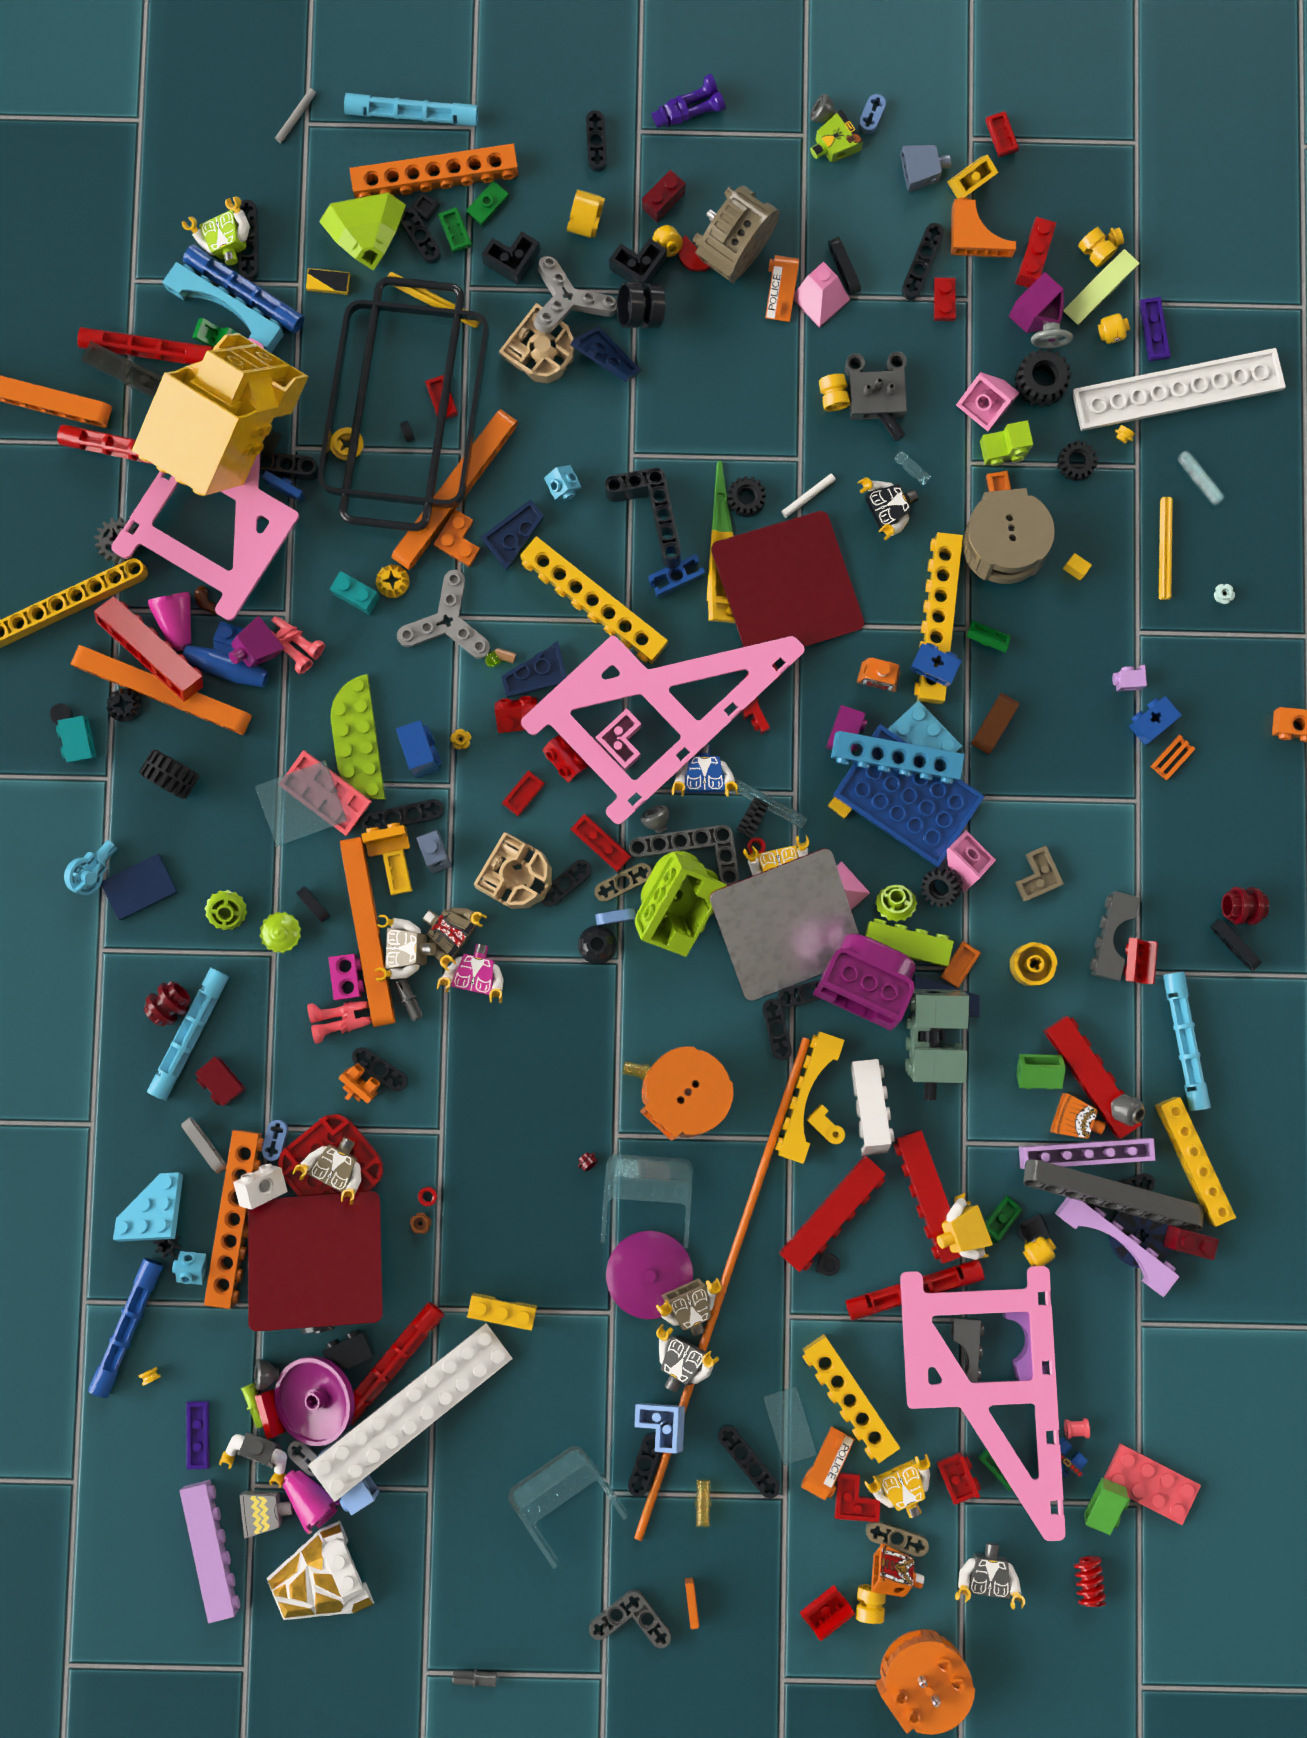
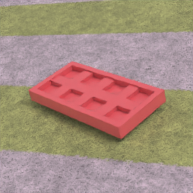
(352, 800)
(1153, 1484)

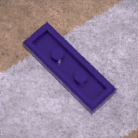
(1154, 329)
(197, 1435)

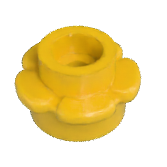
(1115, 236)
(1124, 434)
(460, 744)

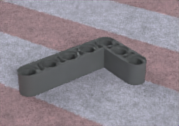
(692, 845)

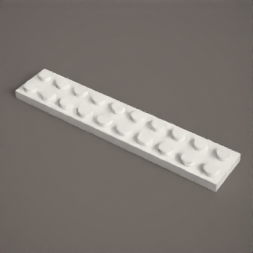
(1178, 389)
(409, 1412)

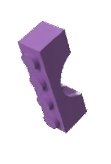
(1023, 1362)

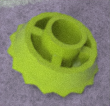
(896, 903)
(225, 904)
(280, 932)

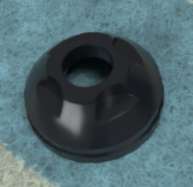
(597, 956)

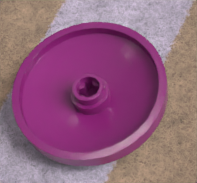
(644, 1269)
(314, 1400)

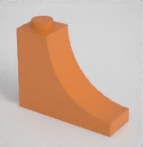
(970, 235)

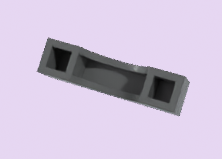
(1107, 962)
(967, 1333)

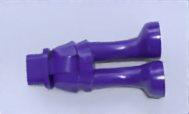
(676, 109)

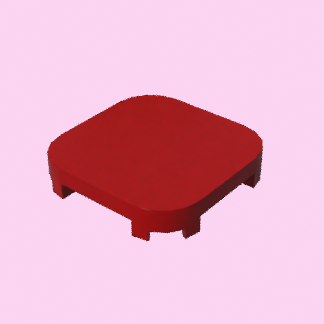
(328, 1131)

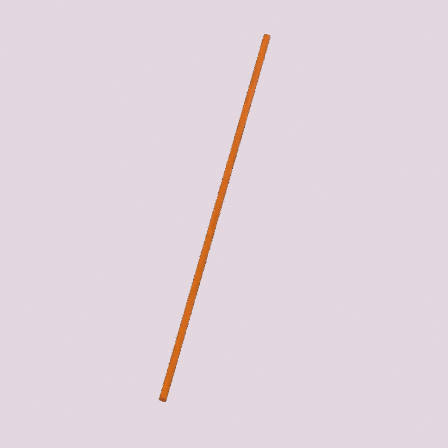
(729, 1267)

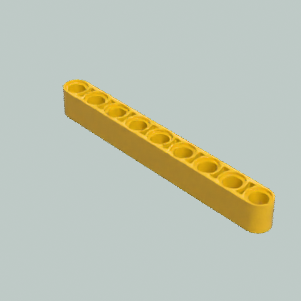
(67, 596)

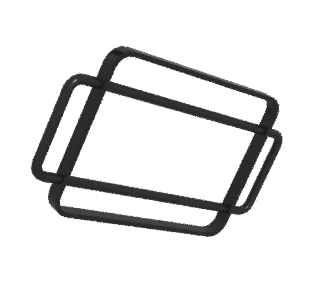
(376, 305)

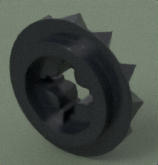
(131, 710)

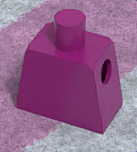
(255, 644)

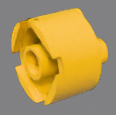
(585, 214)
(1045, 966)

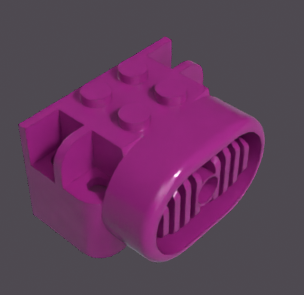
(868, 980)

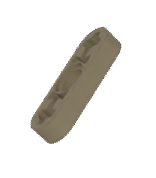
(611, 895)
(879, 1539)

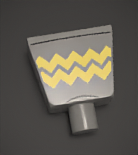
(262, 1511)

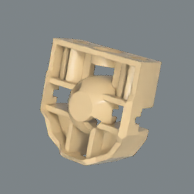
(519, 355)
(514, 879)

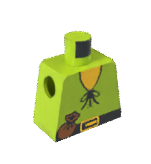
(837, 139)

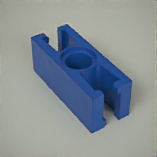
(672, 584)

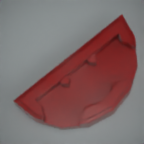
(689, 258)

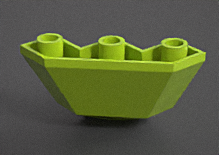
(364, 225)

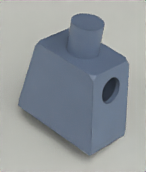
(922, 165)
(434, 851)

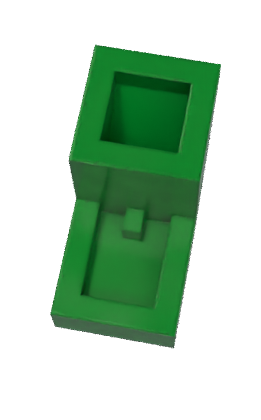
(210, 334)

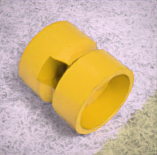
(1097, 247)
(834, 392)
(870, 1606)

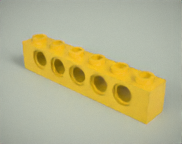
(1195, 1161)
(886, 1443)

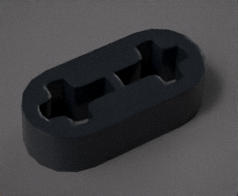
(313, 904)

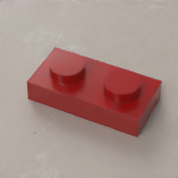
(944, 299)

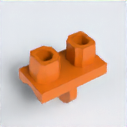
(357, 1086)

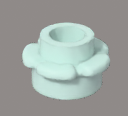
(1224, 599)

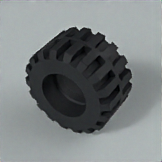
(1050, 363)
(169, 774)

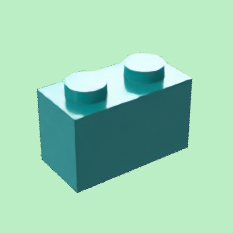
(354, 593)
(76, 739)

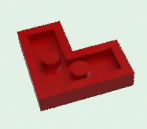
(851, 1505)

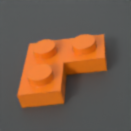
(452, 539)

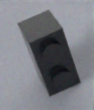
(350, 1350)

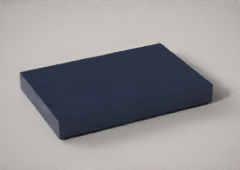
(138, 887)

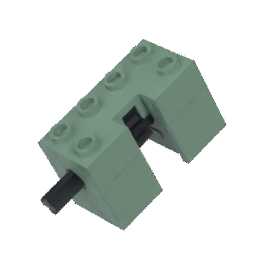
(928, 1058)

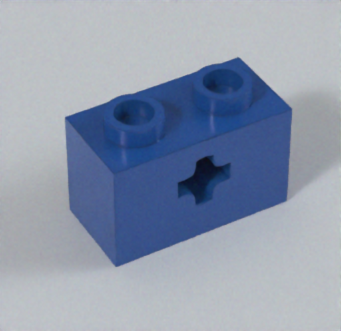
(924, 662)
(1165, 714)

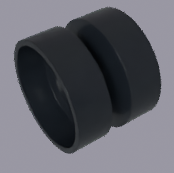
(640, 305)

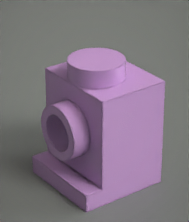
(1130, 679)

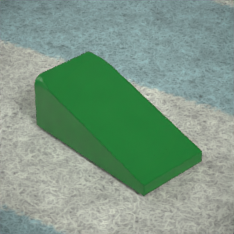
(1002, 1218)

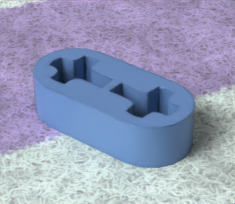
(876, 116)
(615, 916)
(270, 1138)

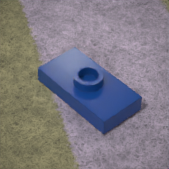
(284, 485)

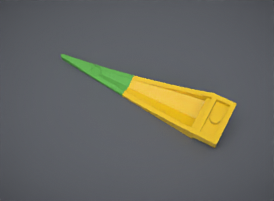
(721, 529)

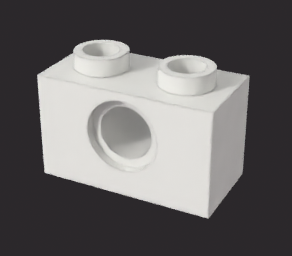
(248, 1189)

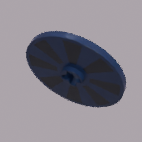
(1133, 1224)

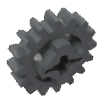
(106, 540)

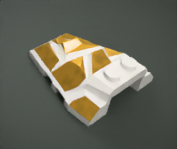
(320, 1578)

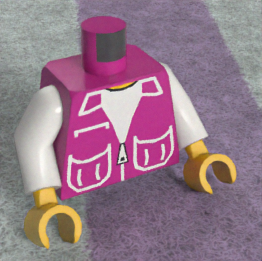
(475, 974)

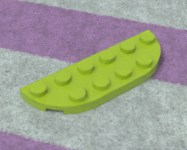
(357, 738)

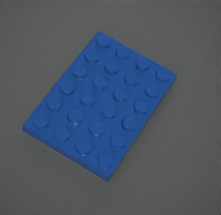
(911, 809)

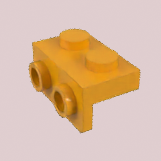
(386, 840)

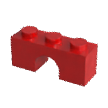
(1036, 252)

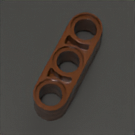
(995, 723)

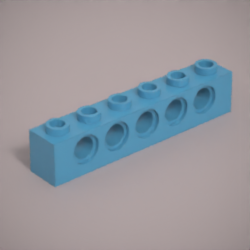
(951, 761)

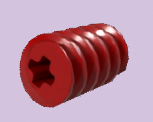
(1090, 1581)

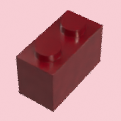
(663, 196)
(219, 1081)
(1191, 1242)

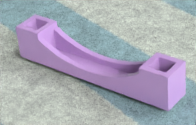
(1156, 1274)

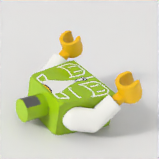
(223, 234)

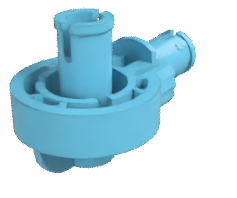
(92, 870)

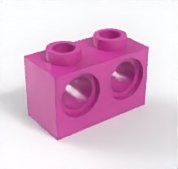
(340, 978)

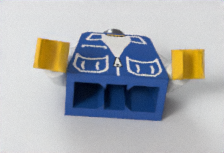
(705, 775)

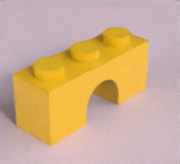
(502, 1312)

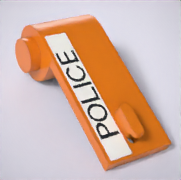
(782, 287)
(828, 1463)

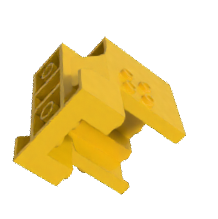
(216, 413)

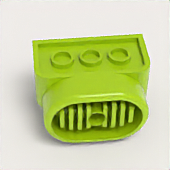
(676, 902)

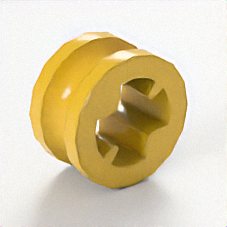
(149, 1376)

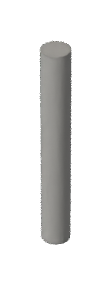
(295, 115)

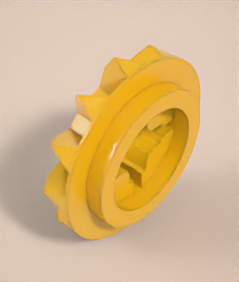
(337, 446)
(400, 586)

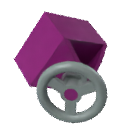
(1042, 309)

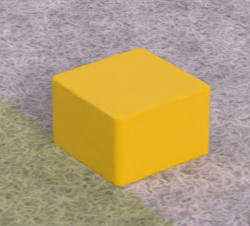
(1077, 566)

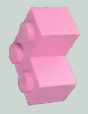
(615, 739)

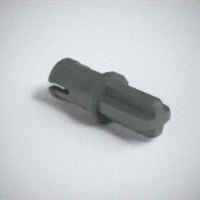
(409, 999)
(474, 1678)

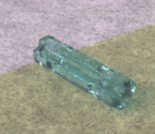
(912, 468)

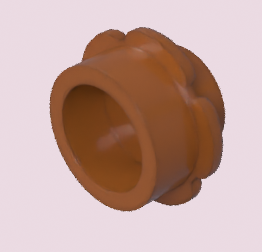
(414, 1222)

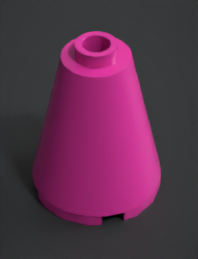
(173, 618)
(309, 1500)

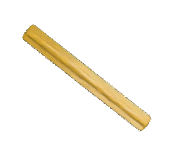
(431, 299)
(1165, 548)

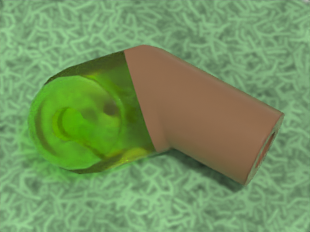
(498, 656)

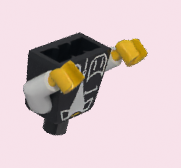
(888, 505)

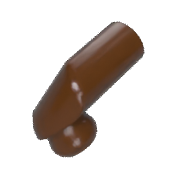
(203, 601)

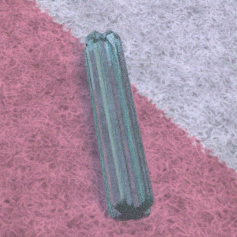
(1200, 478)

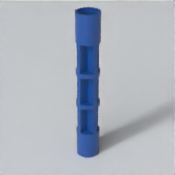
(243, 288)
(108, 1369)

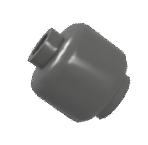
(1127, 1110)

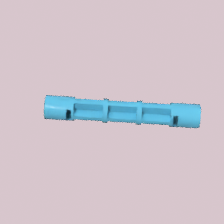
(411, 109)
(188, 1034)
(1195, 1087)

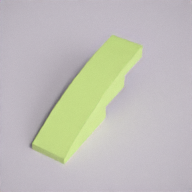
(1101, 287)

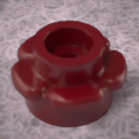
(587, 1161)

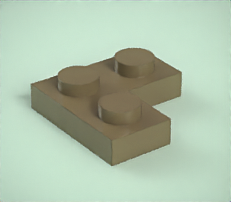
(1044, 878)

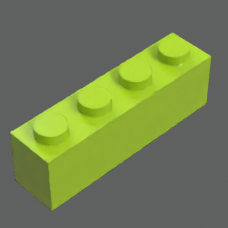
(915, 945)

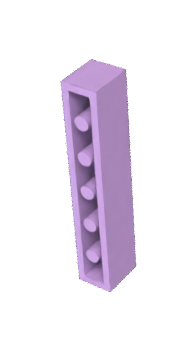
(1090, 1152)
(209, 1551)

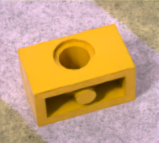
(972, 176)

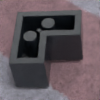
(512, 261)
(638, 267)

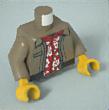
(451, 931)

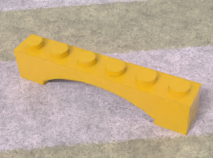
(793, 1144)

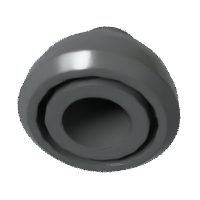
(823, 109)
(656, 818)
(264, 1374)

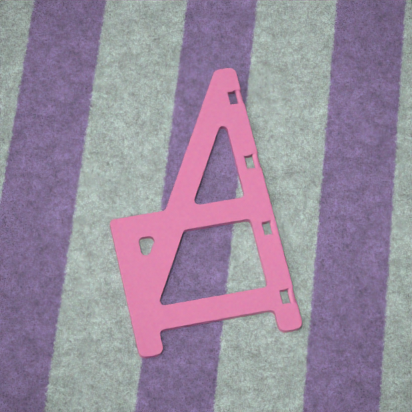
(251, 549)
(588, 688)
(927, 1349)

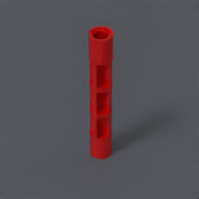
(143, 346)
(97, 442)
(890, 1297)
(395, 1358)

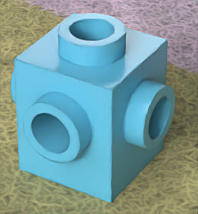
(562, 482)
(190, 1268)

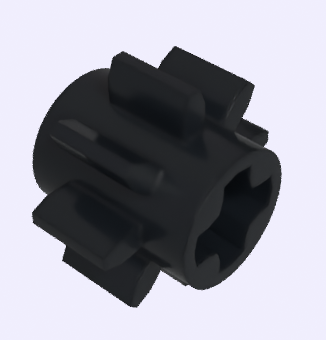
(163, 1248)

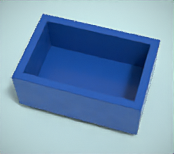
(419, 749)

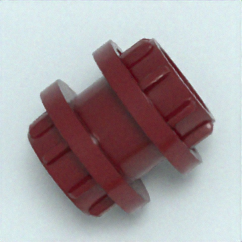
(1245, 905)
(163, 1007)

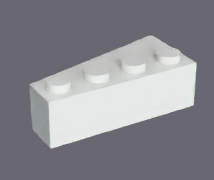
(872, 1107)

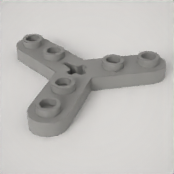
(558, 307)
(450, 607)

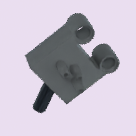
(878, 393)

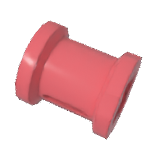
(1077, 1428)

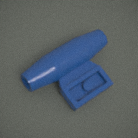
(217, 660)

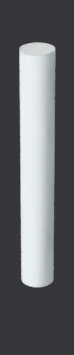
(808, 495)

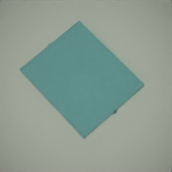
(301, 803)

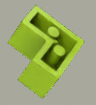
(1007, 445)

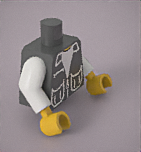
(682, 1360)
(258, 1450)
(989, 1576)

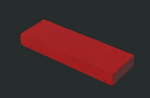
(600, 843)

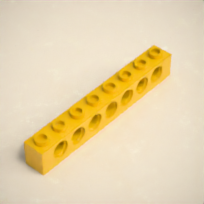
(951, 545)
(539, 550)

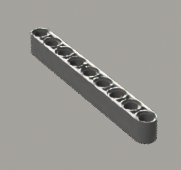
(1113, 1195)

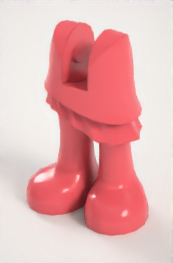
(288, 634)
(347, 1023)

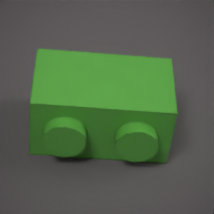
(1040, 1071)
(1106, 1506)

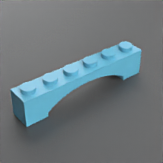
(185, 283)

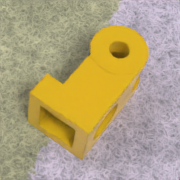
(831, 1132)

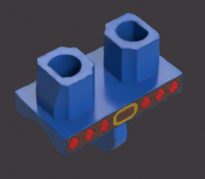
(1075, 1464)

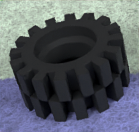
(1077, 448)
(749, 484)
(752, 817)
(949, 878)

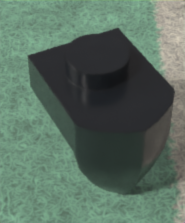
(1032, 1228)

